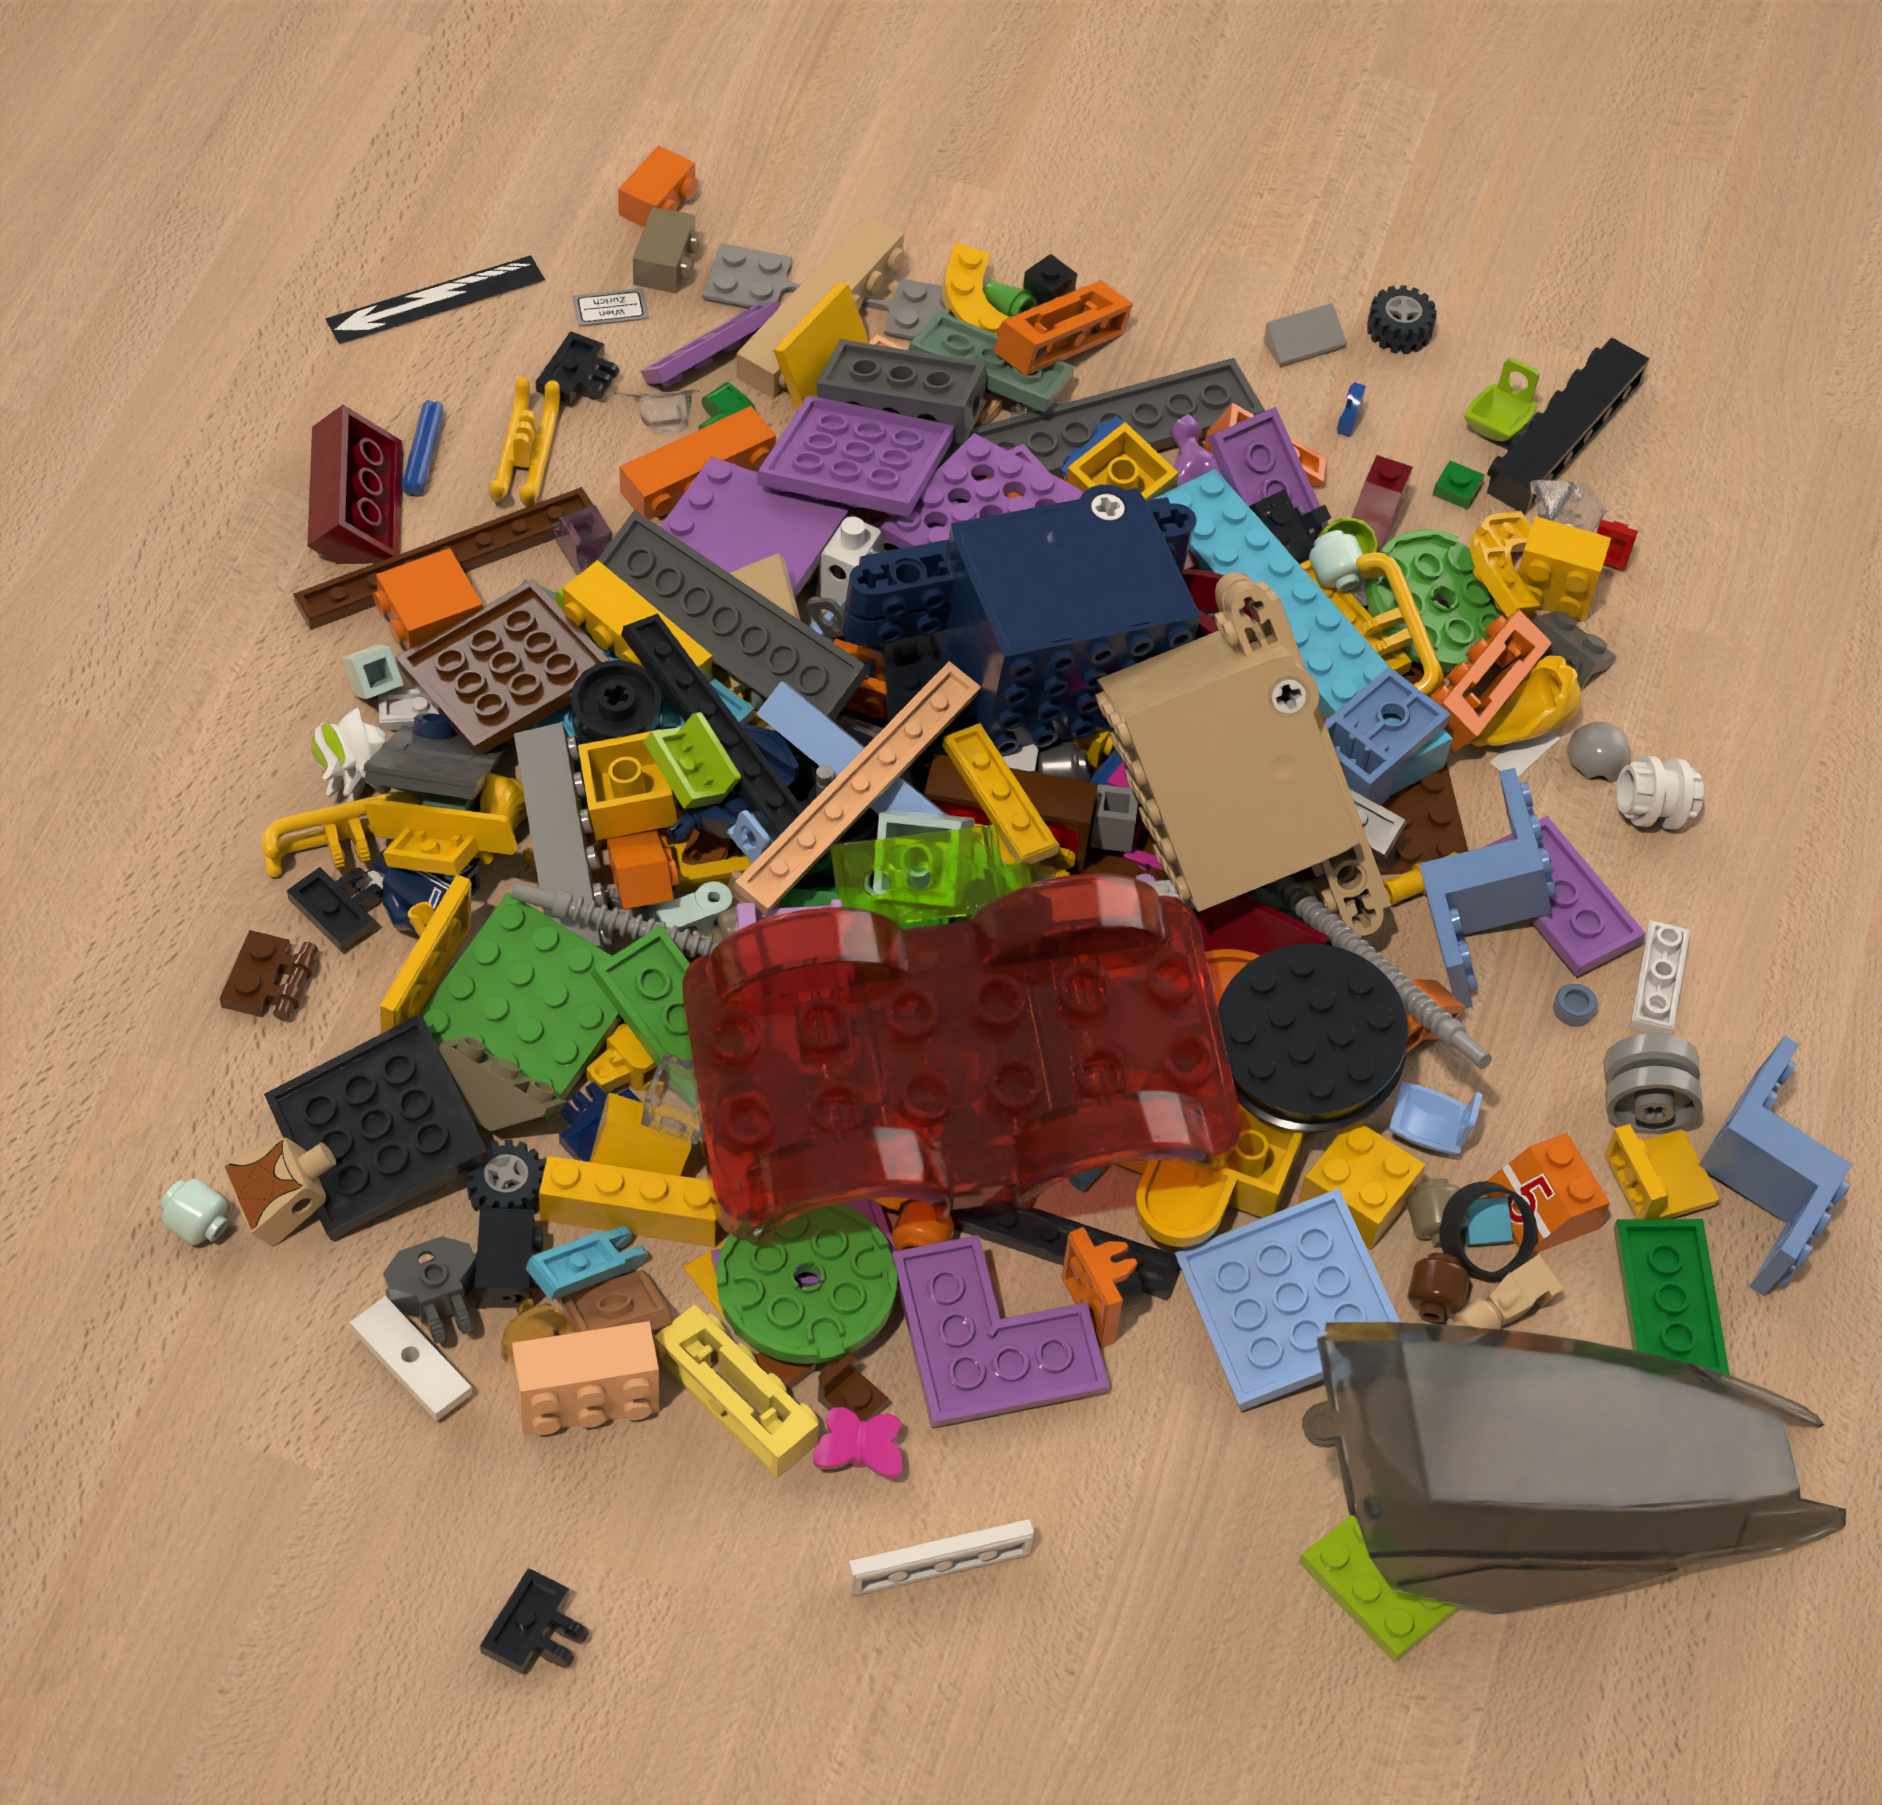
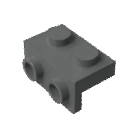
(1581, 650)

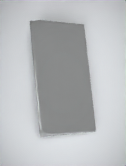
(1304, 335)

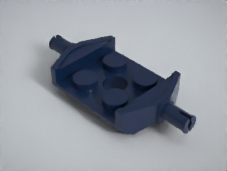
(722, 816)

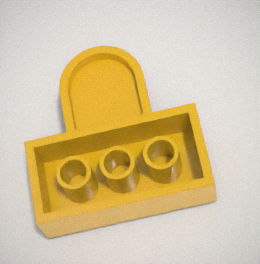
(1185, 1213)

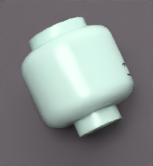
(1335, 560)
(194, 1211)

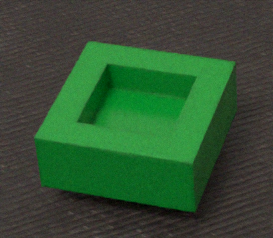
(1458, 484)

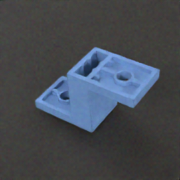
(1489, 886)
(1777, 1168)

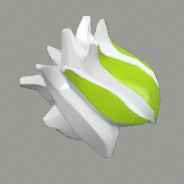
(344, 750)

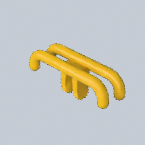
(1381, 564)
(339, 824)

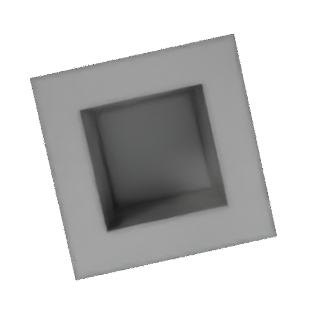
(1114, 818)

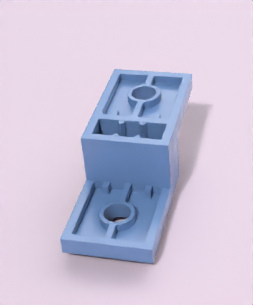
(1375, 748)

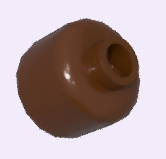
(1438, 1286)

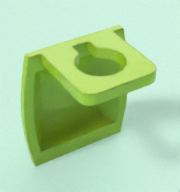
(1499, 409)

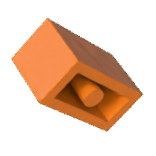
(660, 182)

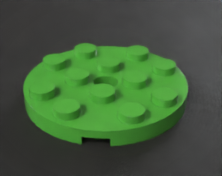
(1439, 567)
(820, 1320)

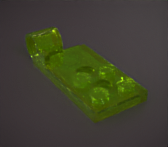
(961, 864)

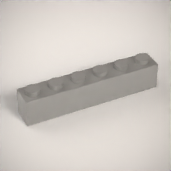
(560, 823)

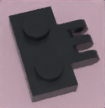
(578, 368)

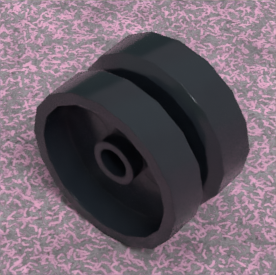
(615, 702)

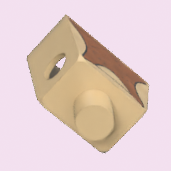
(279, 1186)

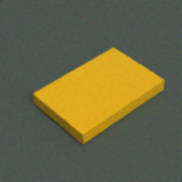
(812, 341)

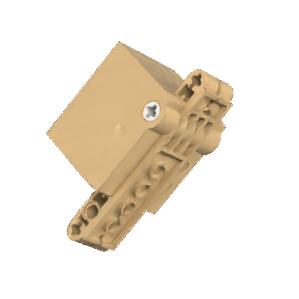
(1241, 764)

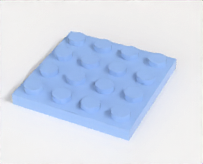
(1275, 1288)

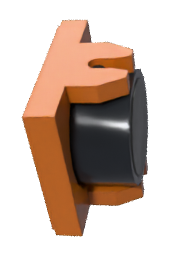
(1103, 1279)

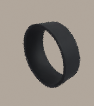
(1451, 1221)

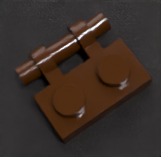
(256, 973)

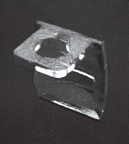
(671, 1101)

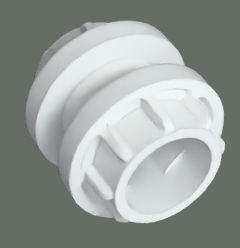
(1659, 790)

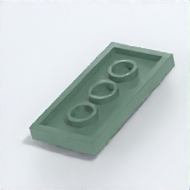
(962, 340)

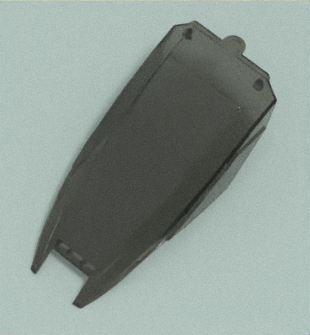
(1550, 1463)

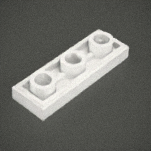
(1659, 978)
(394, 1342)

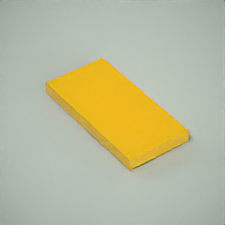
(429, 956)

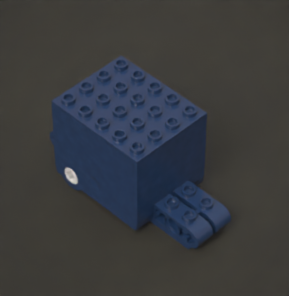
(1037, 606)

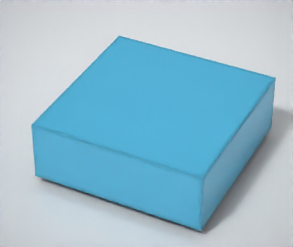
(1488, 1222)

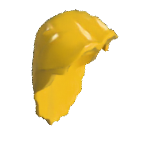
(1537, 706)

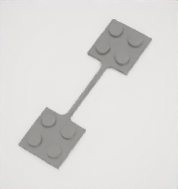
(755, 276)

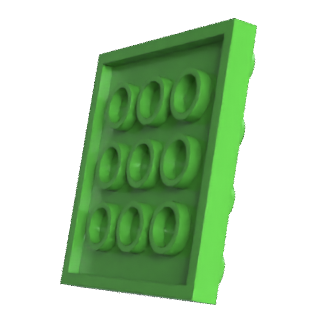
(527, 997)

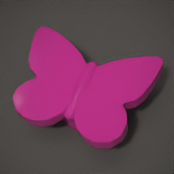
(860, 1443)

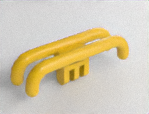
(523, 445)

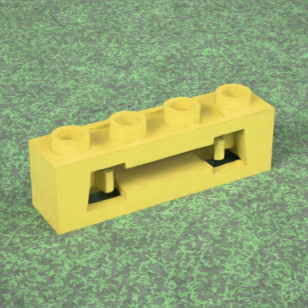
(785, 1429)

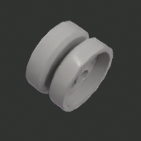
(1653, 1083)

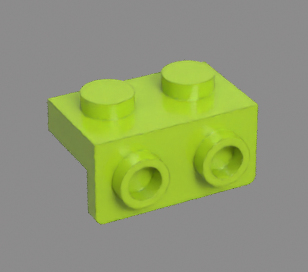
(693, 762)

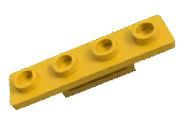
(436, 836)

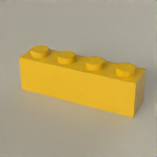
(606, 604)
(621, 1196)

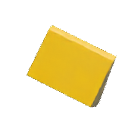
(628, 1144)

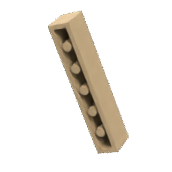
(859, 260)

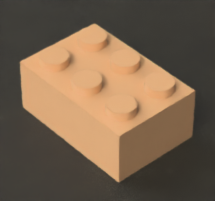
(586, 1378)

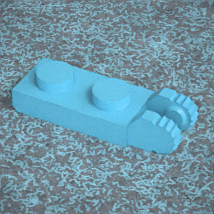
(585, 1262)

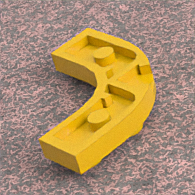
(964, 289)
(1491, 555)

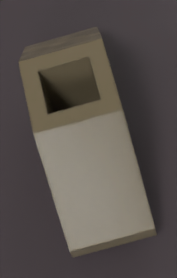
(494, 1087)

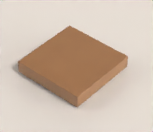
(616, 1303)

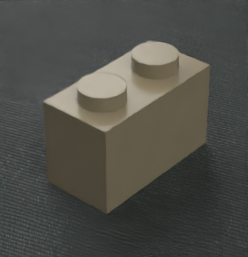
(665, 250)

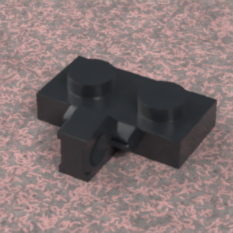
(1289, 524)

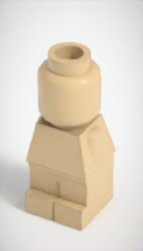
(1512, 1297)

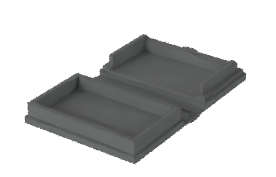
(432, 765)

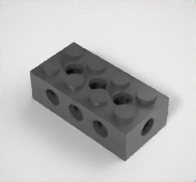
(907, 384)

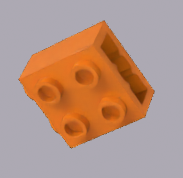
(425, 597)

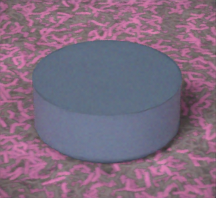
(1575, 1005)

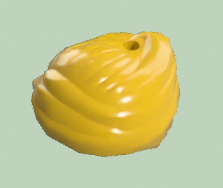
(503, 797)

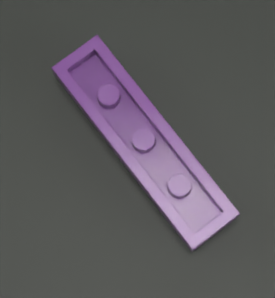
(700, 351)

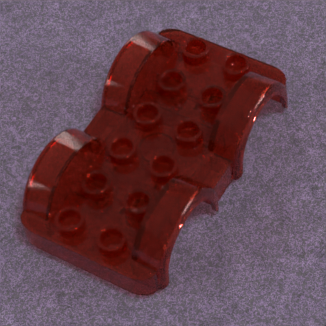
(955, 1054)

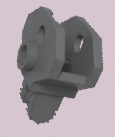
(435, 1286)

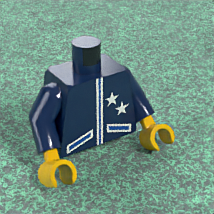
(415, 895)

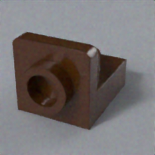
(847, 1388)

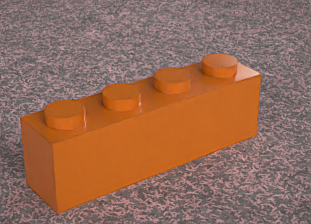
(661, 477)

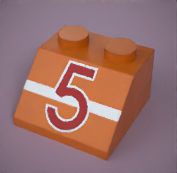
(1558, 1190)

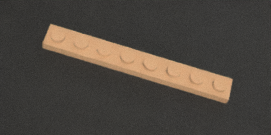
(856, 788)

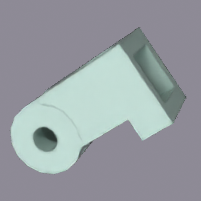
(694, 911)

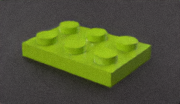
(1349, 1576)

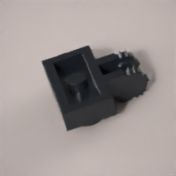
(332, 909)
(526, 1621)

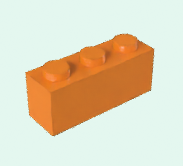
(642, 868)

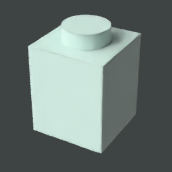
(372, 671)

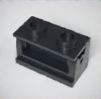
(503, 1249)

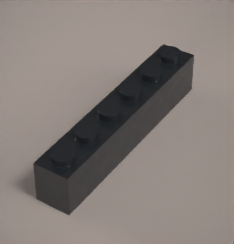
(1567, 423)

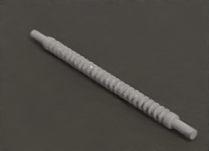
(564, 905)
(1441, 1023)

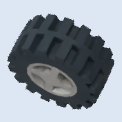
(1401, 319)
(505, 1166)

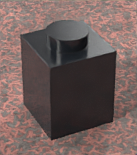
(1049, 279)

